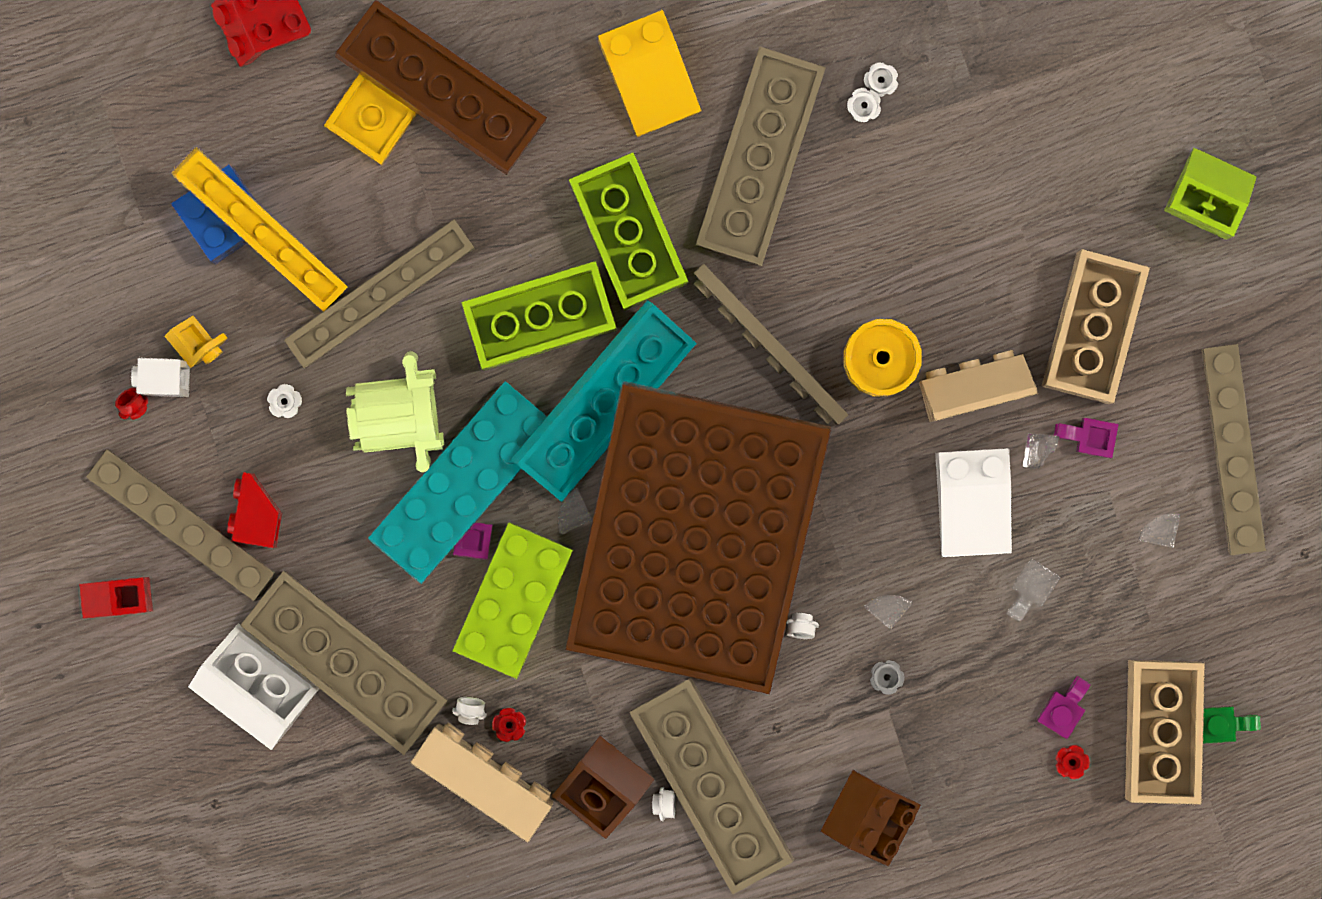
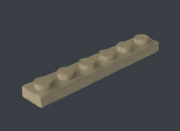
(379, 294)
(758, 336)
(1233, 449)
(180, 525)

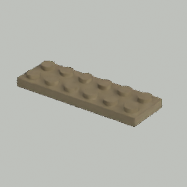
(760, 156)
(344, 662)
(711, 786)

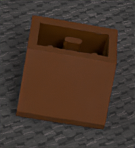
(870, 818)

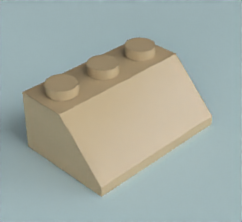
(976, 385)

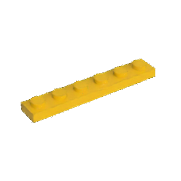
(259, 229)

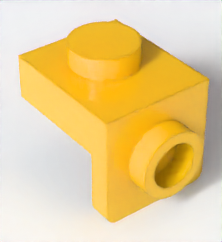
(194, 342)

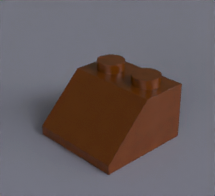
(603, 787)

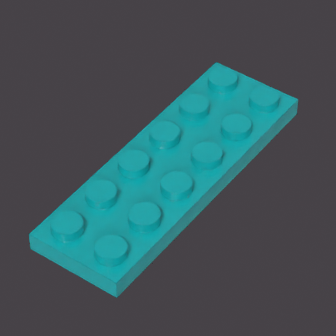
(584, 419)
(458, 485)

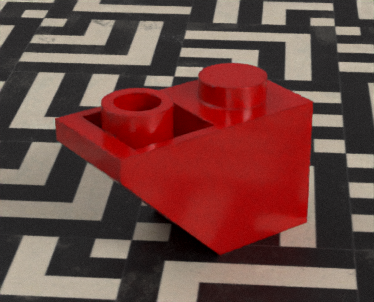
(256, 516)
(116, 597)

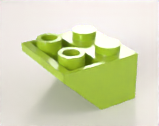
(1211, 194)

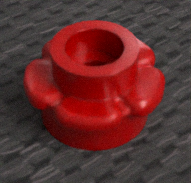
(131, 404)
(509, 715)
(1065, 755)

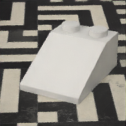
(974, 502)

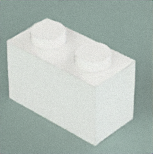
(161, 377)

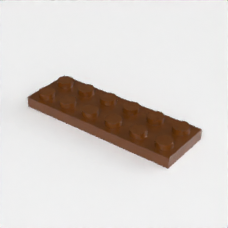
(440, 87)

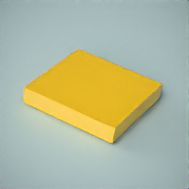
(370, 119)

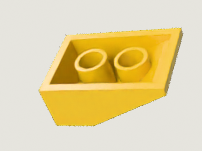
(649, 73)

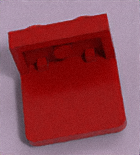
(259, 25)

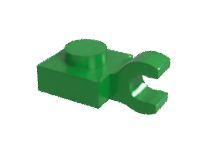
(1221, 724)

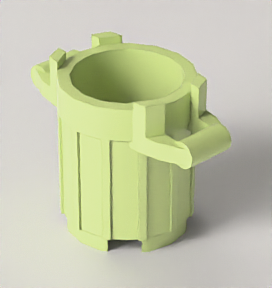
(397, 413)

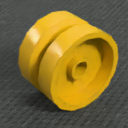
(882, 337)

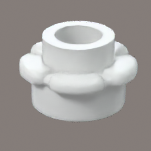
(881, 70)
(864, 114)
(293, 397)
(801, 626)
(469, 710)
(664, 804)

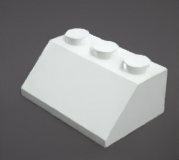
(253, 687)

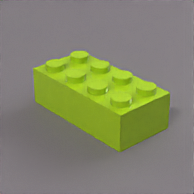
(628, 231)
(539, 316)
(513, 600)

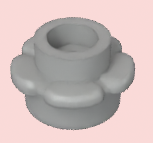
(896, 677)

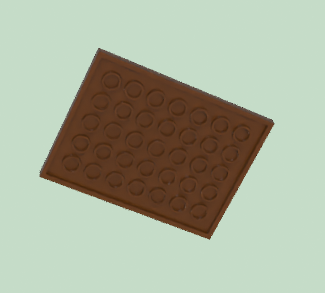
(697, 537)

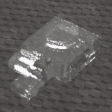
(1034, 586)

